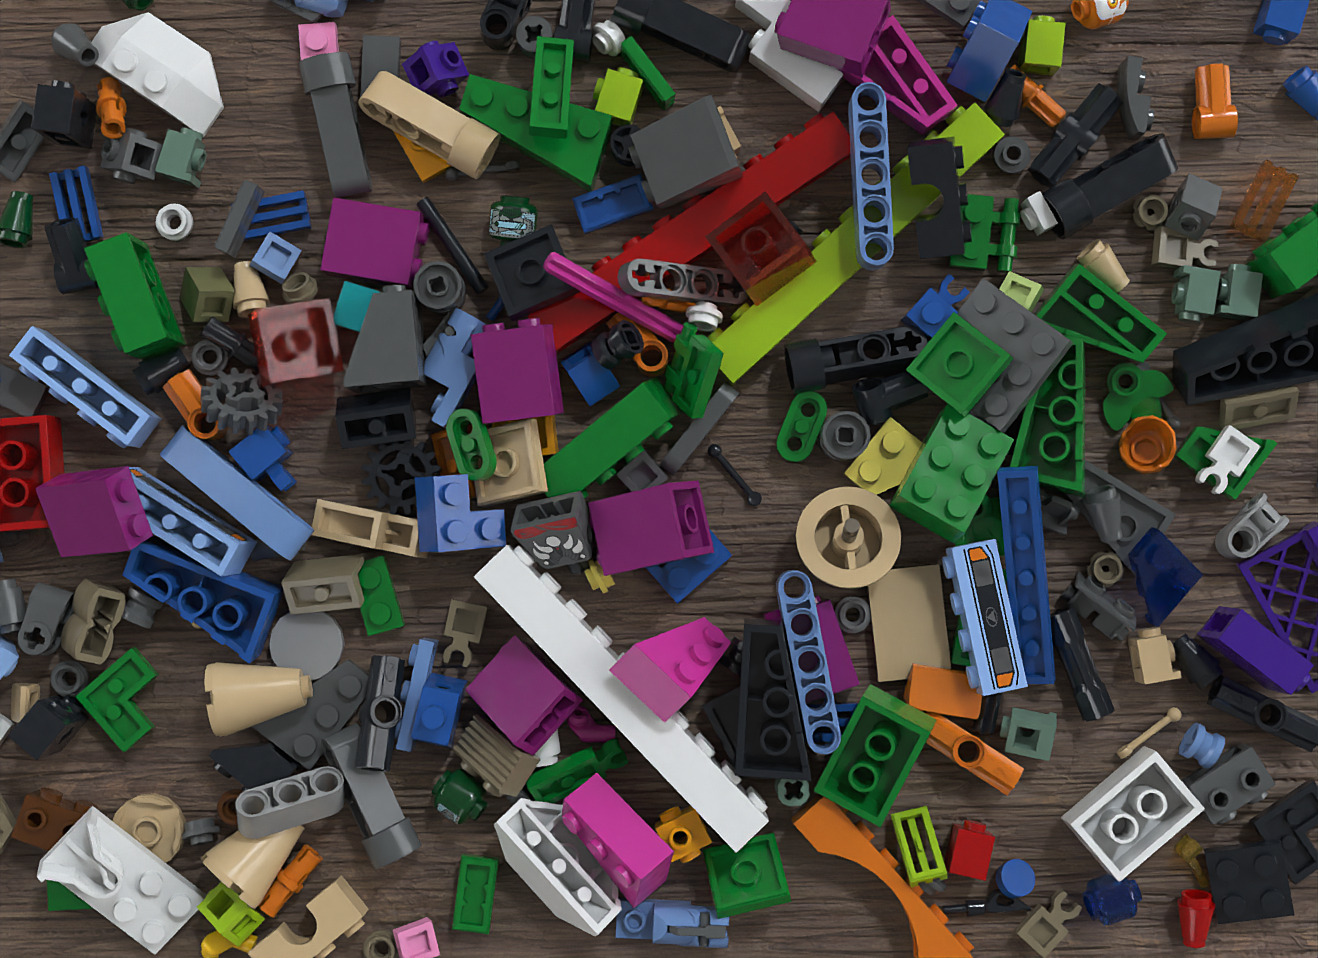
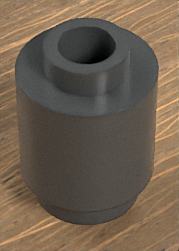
(11, 607)

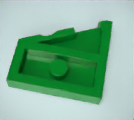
(1197, 443)

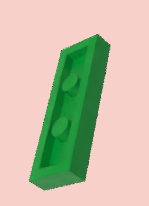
(551, 87)

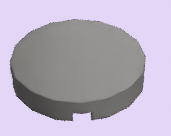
(307, 643)

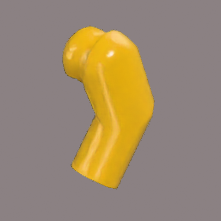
(216, 944)

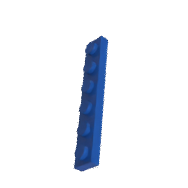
(1027, 570)

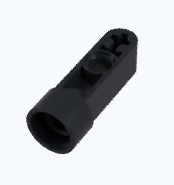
(685, 29)
(1109, 184)
(813, 365)

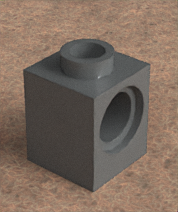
(1193, 206)

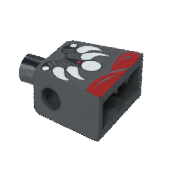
(556, 531)

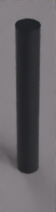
(452, 245)

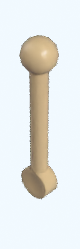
(1173, 715)

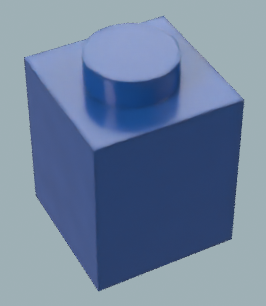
(1280, 20)

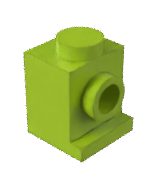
(230, 914)

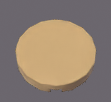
(154, 823)

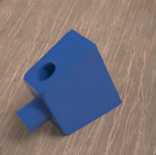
(439, 710)

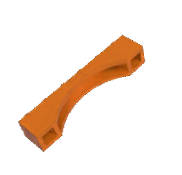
(835, 833)

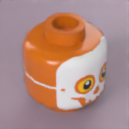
(1098, 13)

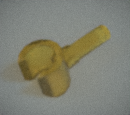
(1188, 849)

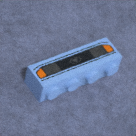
(192, 526)
(985, 617)

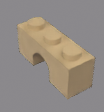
(336, 912)

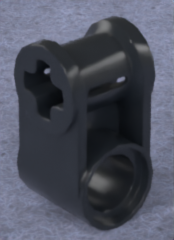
(505, 12)

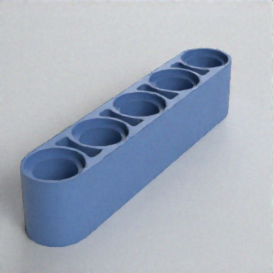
(875, 159)
(237, 493)
(818, 677)

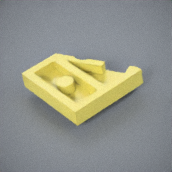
(885, 458)

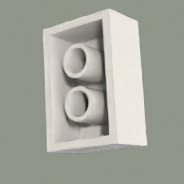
(1132, 813)

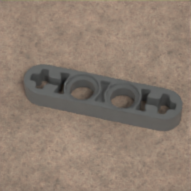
(684, 282)

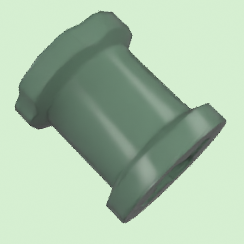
(792, 799)

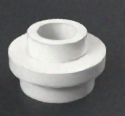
(607, 38)
(164, 217)
(704, 316)

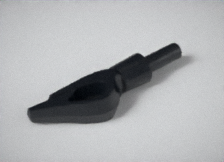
(980, 907)

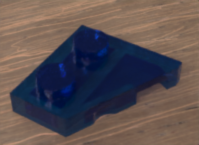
(1161, 574)

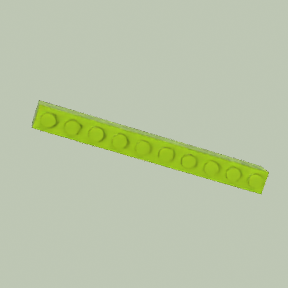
(764, 326)

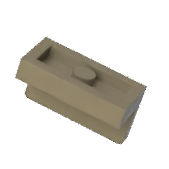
(1259, 407)
(324, 584)

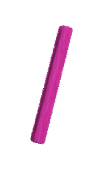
(612, 296)

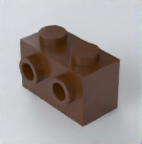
(47, 817)

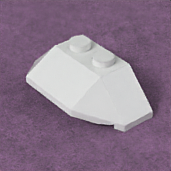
(161, 68)
(557, 865)

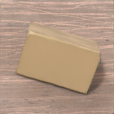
(23, 698)

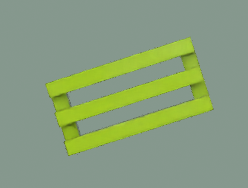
(926, 875)

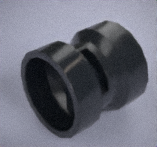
(620, 343)

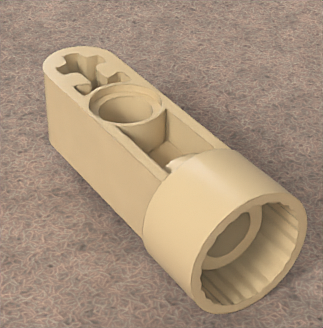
(430, 123)

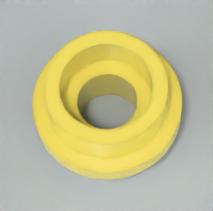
(596, 577)

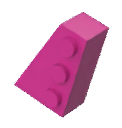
(907, 79)
(671, 665)
(617, 839)

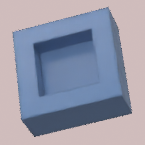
(275, 257)

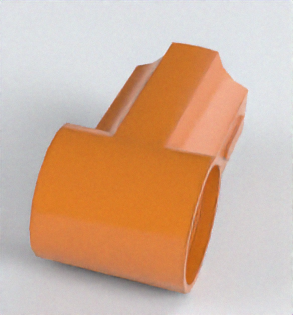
(1213, 110)
(650, 343)
(186, 395)

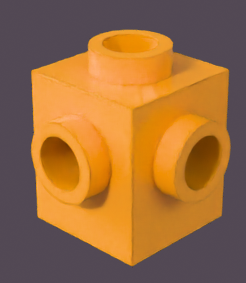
(683, 820)

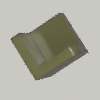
(206, 294)

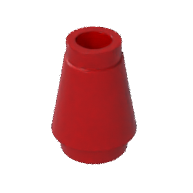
(1195, 916)

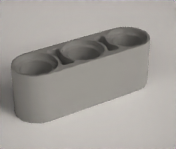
(275, 812)

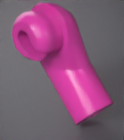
(587, 729)

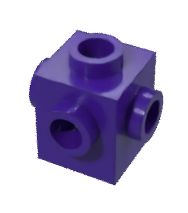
(436, 68)

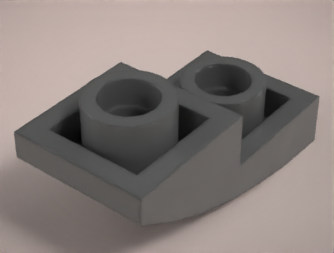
(1135, 109)

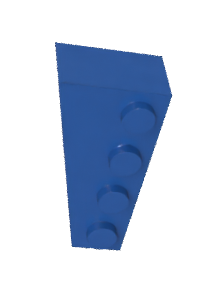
(230, 607)

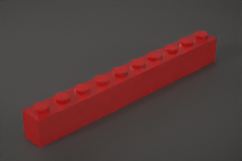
(682, 239)

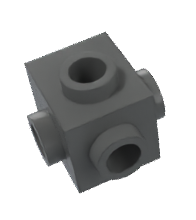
(131, 156)

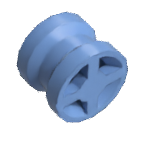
(1202, 745)

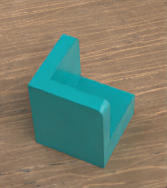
(352, 306)

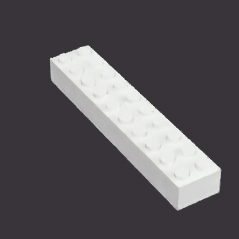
(586, 659)

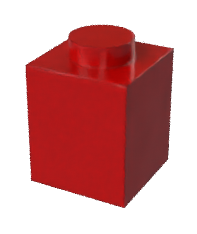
(969, 850)

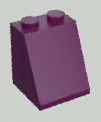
(650, 527)

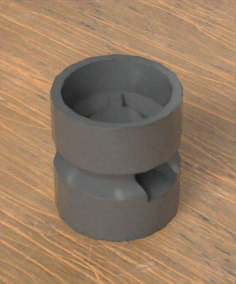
(440, 287)
(844, 436)

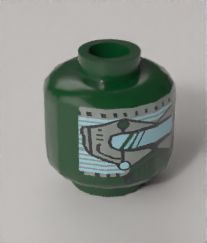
(512, 218)
(459, 796)

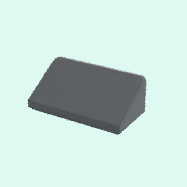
(18, 141)

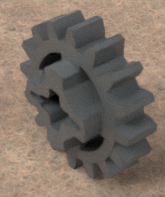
(240, 401)

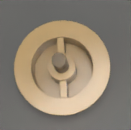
(848, 537)

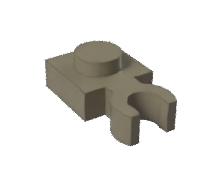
(1175, 249)
(465, 625)
(1044, 927)

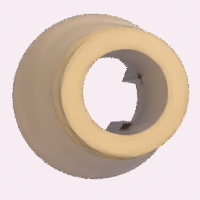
(1103, 264)
(248, 290)

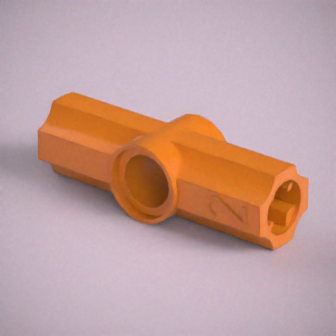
(987, 765)

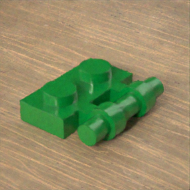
(982, 216)
(692, 371)

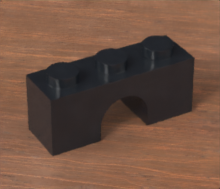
(938, 164)

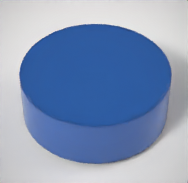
(1015, 878)

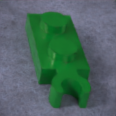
(565, 776)

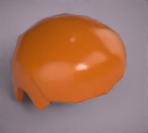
(1147, 444)

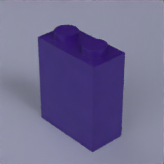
(1256, 650)

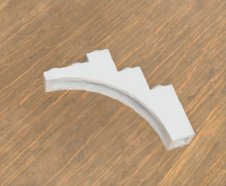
(803, 77)

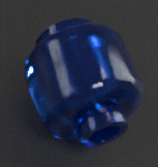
(1111, 900)

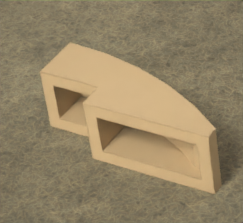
(367, 528)

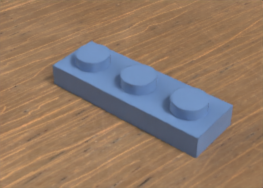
(422, 659)

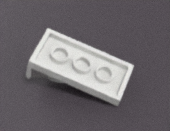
(121, 880)

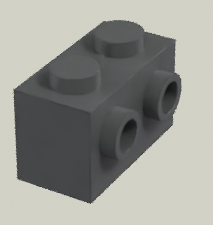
(1229, 784)

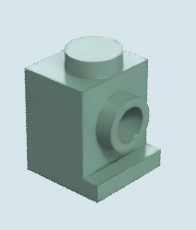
(182, 156)
(1195, 293)
(1238, 293)
(1034, 743)

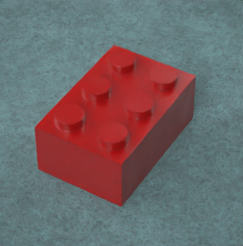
(28, 458)

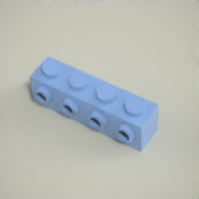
(85, 387)

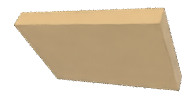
(908, 621)

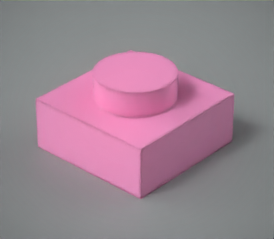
(317, 39)
(416, 940)

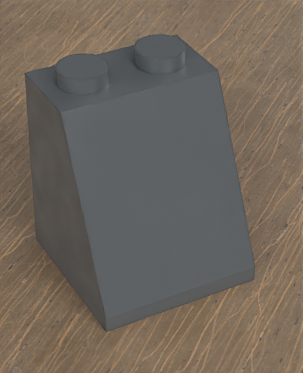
(685, 154)
(389, 344)

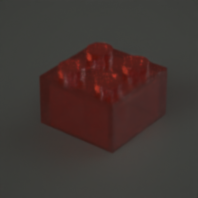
(761, 248)
(295, 342)

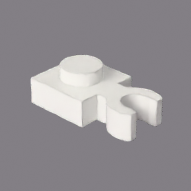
(1230, 455)

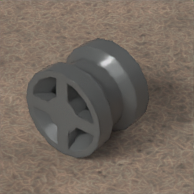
(523, 33)
(141, 607)

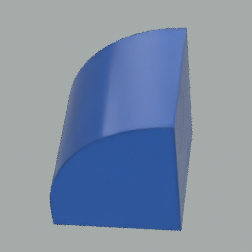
(588, 374)

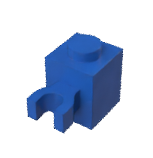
(933, 308)
(263, 455)

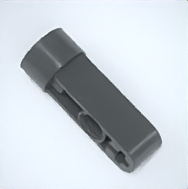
(329, 83)
(371, 800)

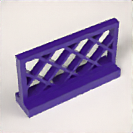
(1309, 537)

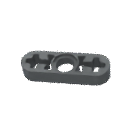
(699, 429)

